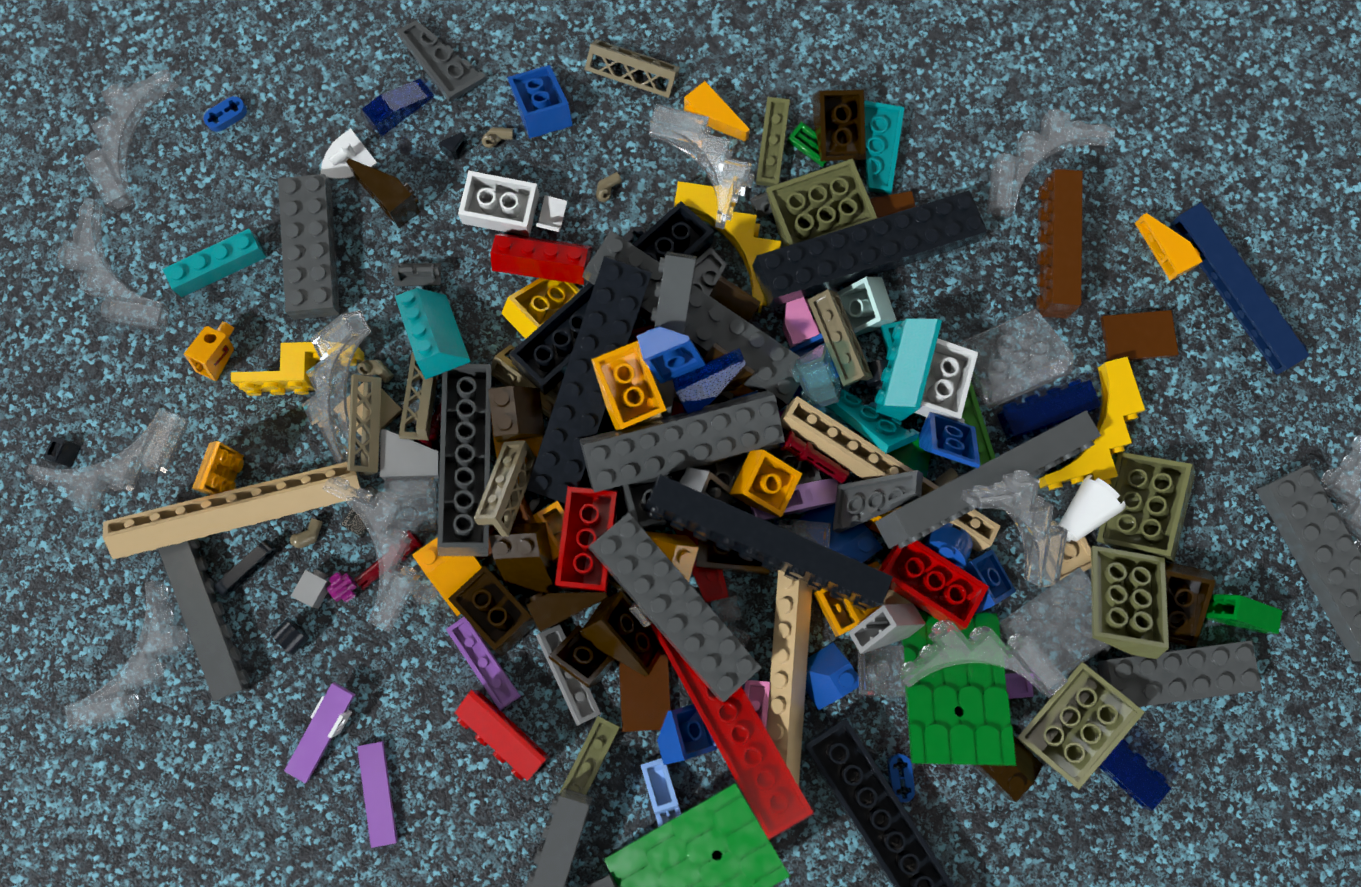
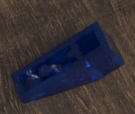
(396, 105)
(705, 383)

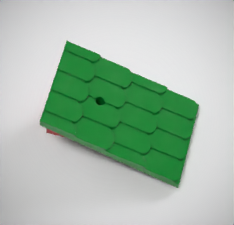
(982, 723)
(683, 849)

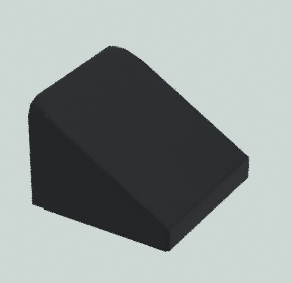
(453, 145)
(61, 451)

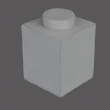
(311, 588)

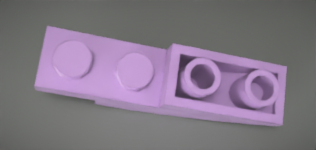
(806, 498)

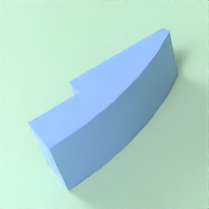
(660, 791)

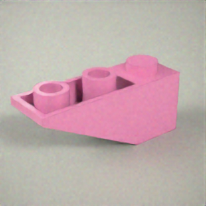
(798, 322)

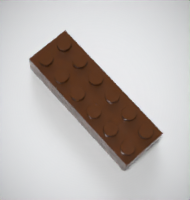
(1060, 244)

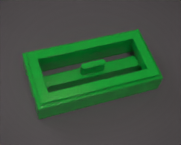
(802, 147)

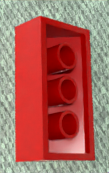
(539, 258)
(584, 521)
(934, 583)
(501, 734)

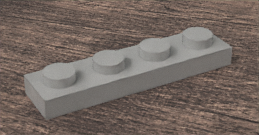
(577, 696)

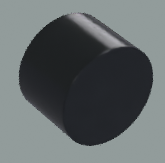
(876, 368)
(290, 636)

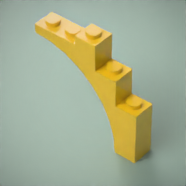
(740, 231)
(1119, 405)

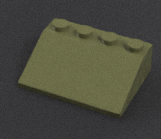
(820, 203)
(1155, 502)
(1129, 601)
(1080, 725)

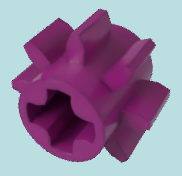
(341, 587)

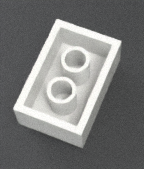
(498, 203)
(948, 380)

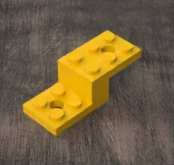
(294, 362)

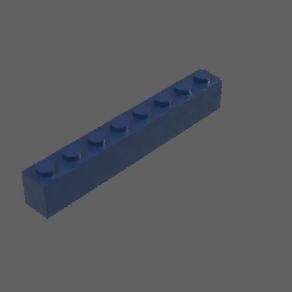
(1241, 290)

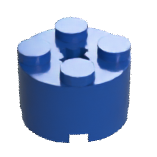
(951, 544)

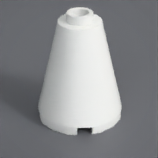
(1090, 508)

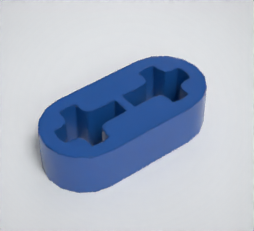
(225, 114)
(907, 777)

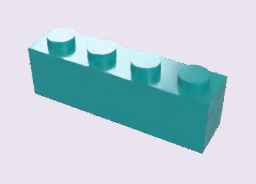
(214, 263)

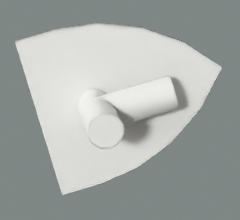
(342, 149)

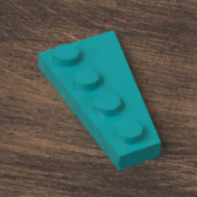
(882, 140)
(879, 430)

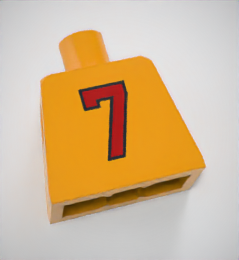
(211, 350)

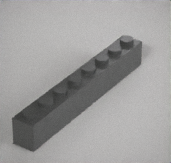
(673, 307)
(205, 620)

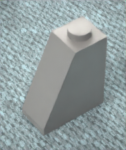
(406, 458)
(886, 626)

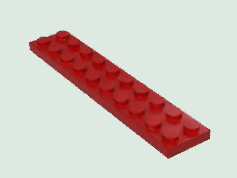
(746, 750)

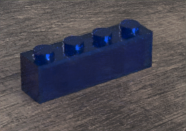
(1049, 409)
(1135, 777)

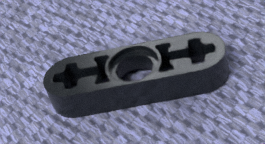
(245, 568)

